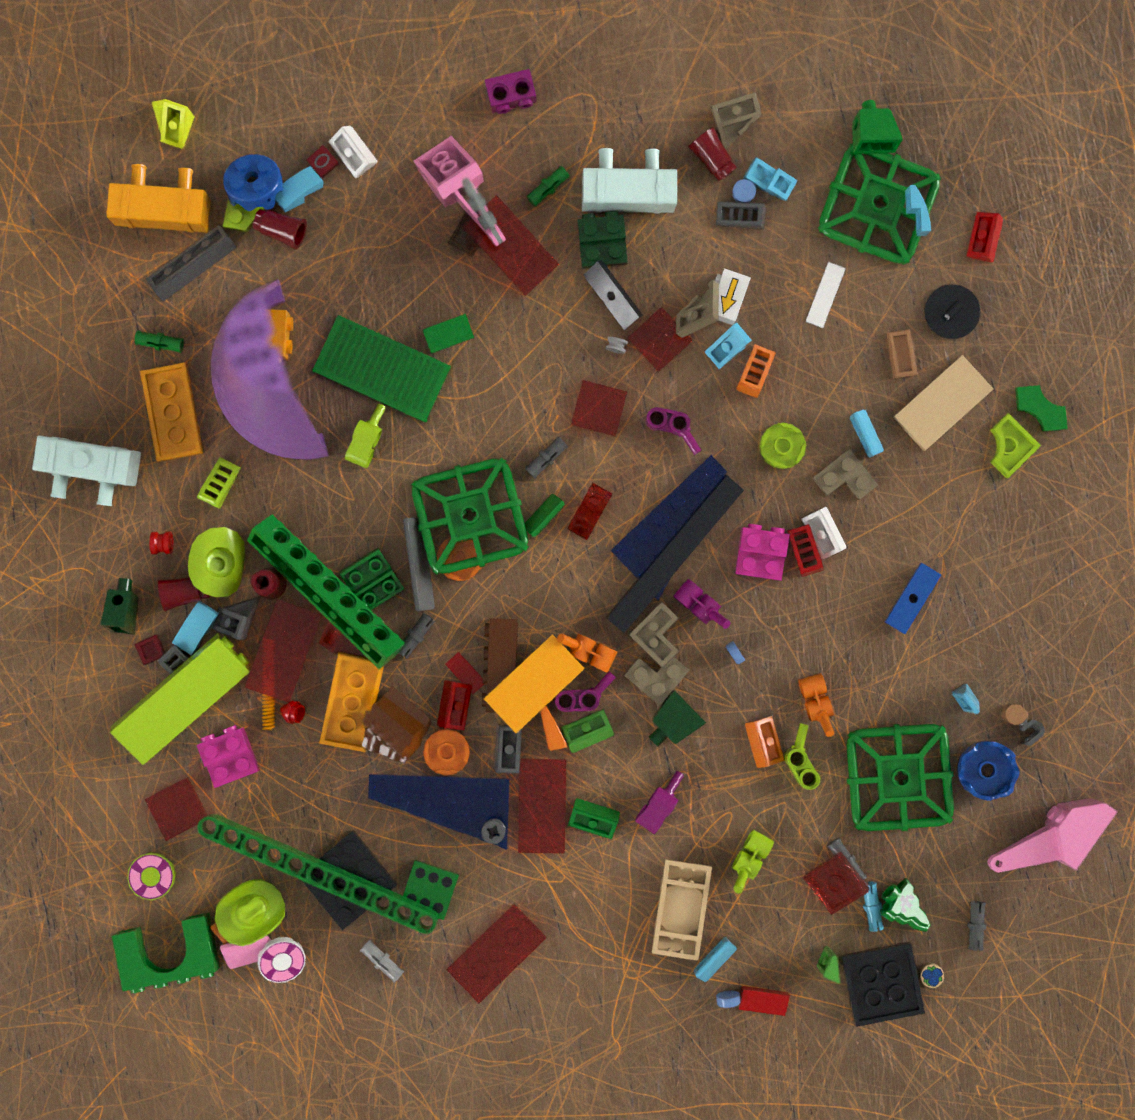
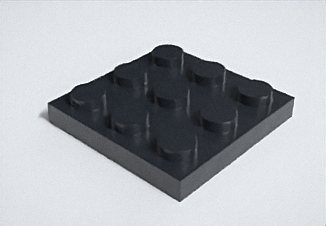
(355, 857)
(882, 984)

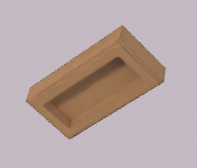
(901, 354)

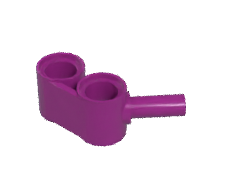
(667, 426)
(701, 605)
(577, 695)
(659, 805)

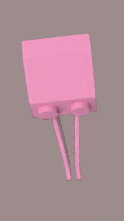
(1066, 837)

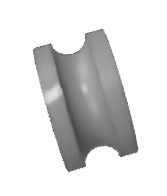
(616, 345)

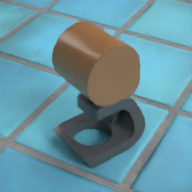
(1017, 715)

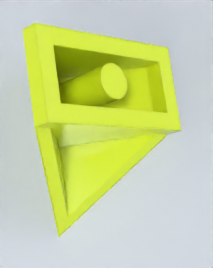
(173, 122)

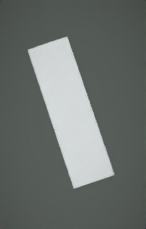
(825, 294)

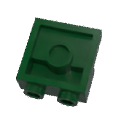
(602, 239)

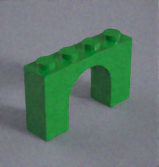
(139, 971)

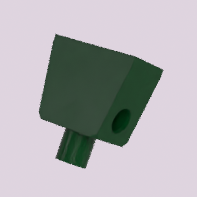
(118, 616)
(674, 720)

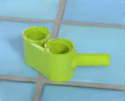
(364, 438)
(804, 765)
(749, 858)

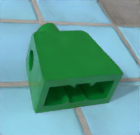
(875, 130)

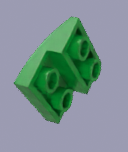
(372, 579)

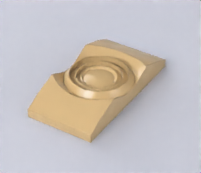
(681, 909)

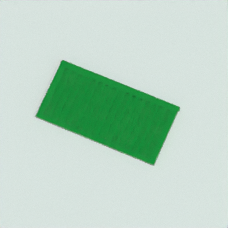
(381, 368)

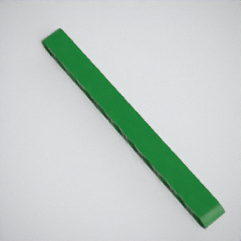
(306, 874)

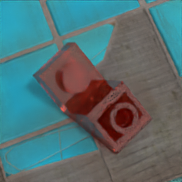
(589, 511)
(336, 642)

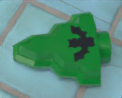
(903, 906)

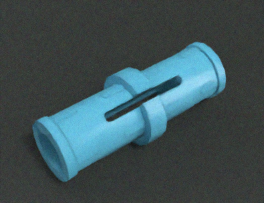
(872, 907)

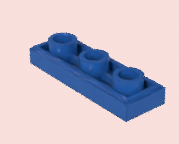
(920, 586)

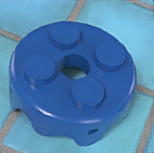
(257, 193)
(1004, 771)

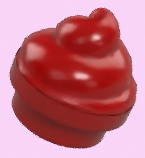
(293, 712)

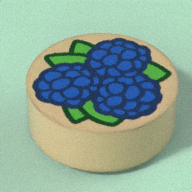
(931, 975)

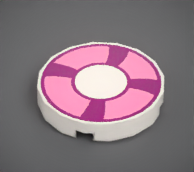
(281, 960)

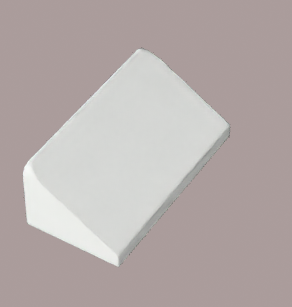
(352, 151)
(825, 533)

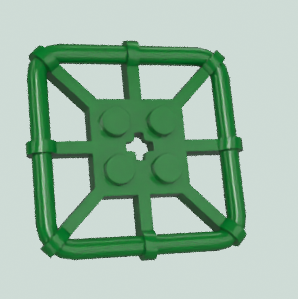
(866, 210)
(463, 529)
(913, 786)

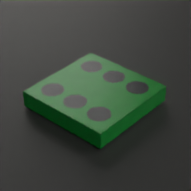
(431, 887)

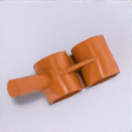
(589, 651)
(817, 704)

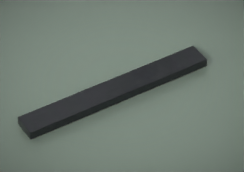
(674, 553)

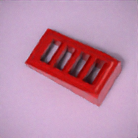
(816, 557)

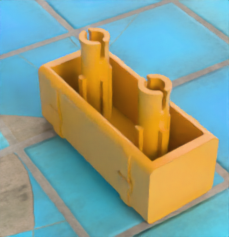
(158, 206)

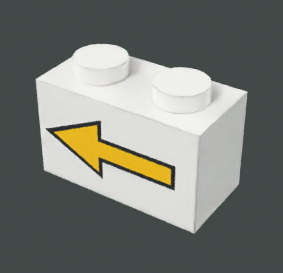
(731, 294)

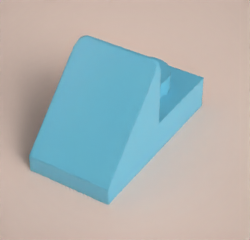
(728, 346)

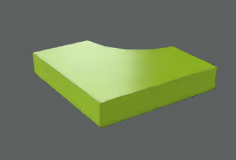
(1013, 445)

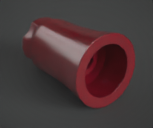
(713, 154)
(281, 227)
(276, 581)
(178, 593)

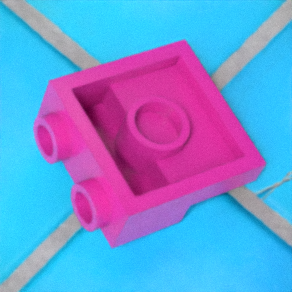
(762, 552)
(228, 756)

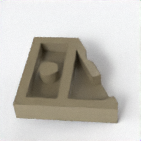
(735, 117)
(699, 312)

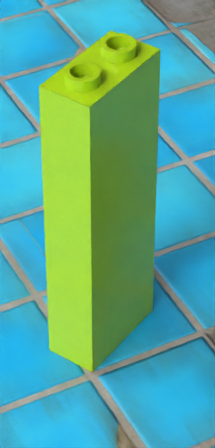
(180, 698)

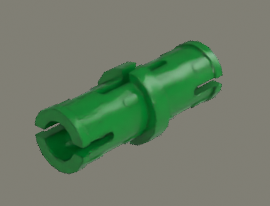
(547, 186)
(159, 341)

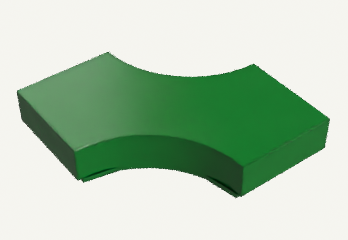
(1050, 416)

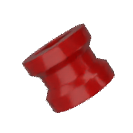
(161, 543)

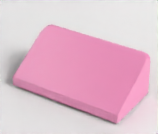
(242, 955)

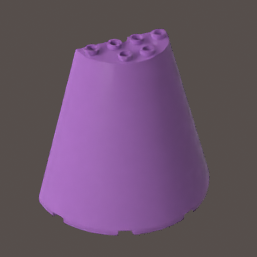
(254, 384)

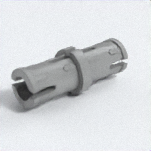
(381, 961)

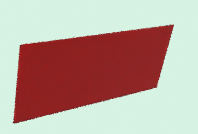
(465, 672)

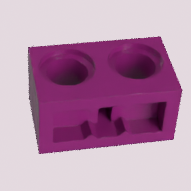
(508, 85)

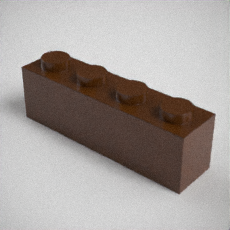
(500, 653)

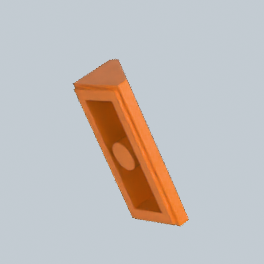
(764, 742)

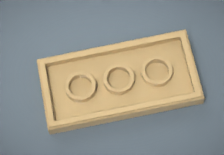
(943, 403)

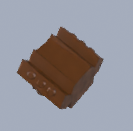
(394, 727)

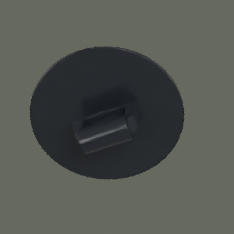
(952, 311)

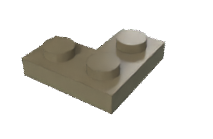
(848, 470)
(651, 631)
(657, 684)

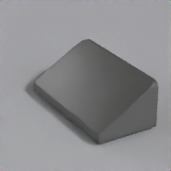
(507, 750)

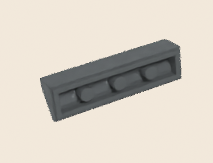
(191, 263)
(418, 566)

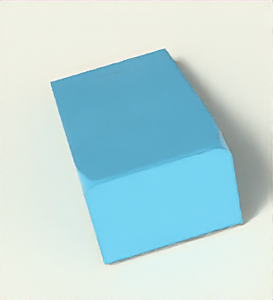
(966, 699)

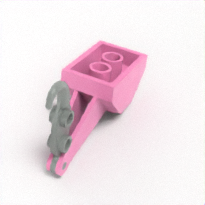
(453, 174)

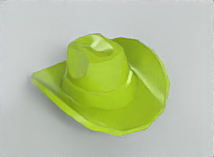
(217, 562)
(249, 912)

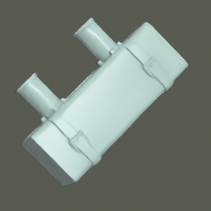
(629, 189)
(86, 461)

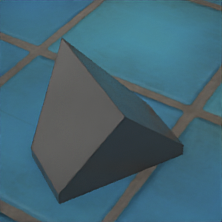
(236, 618)

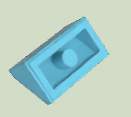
(866, 433)
(714, 959)

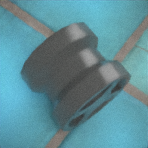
(495, 827)

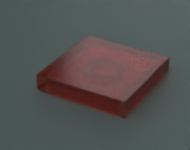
(658, 340)
(599, 408)
(176, 808)
(836, 883)

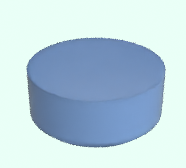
(744, 191)
(735, 653)
(728, 999)

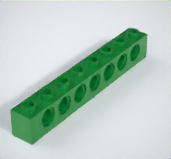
(325, 591)

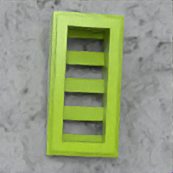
(207, 486)

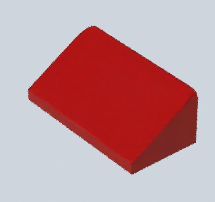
(985, 236)
(454, 705)
(763, 1000)

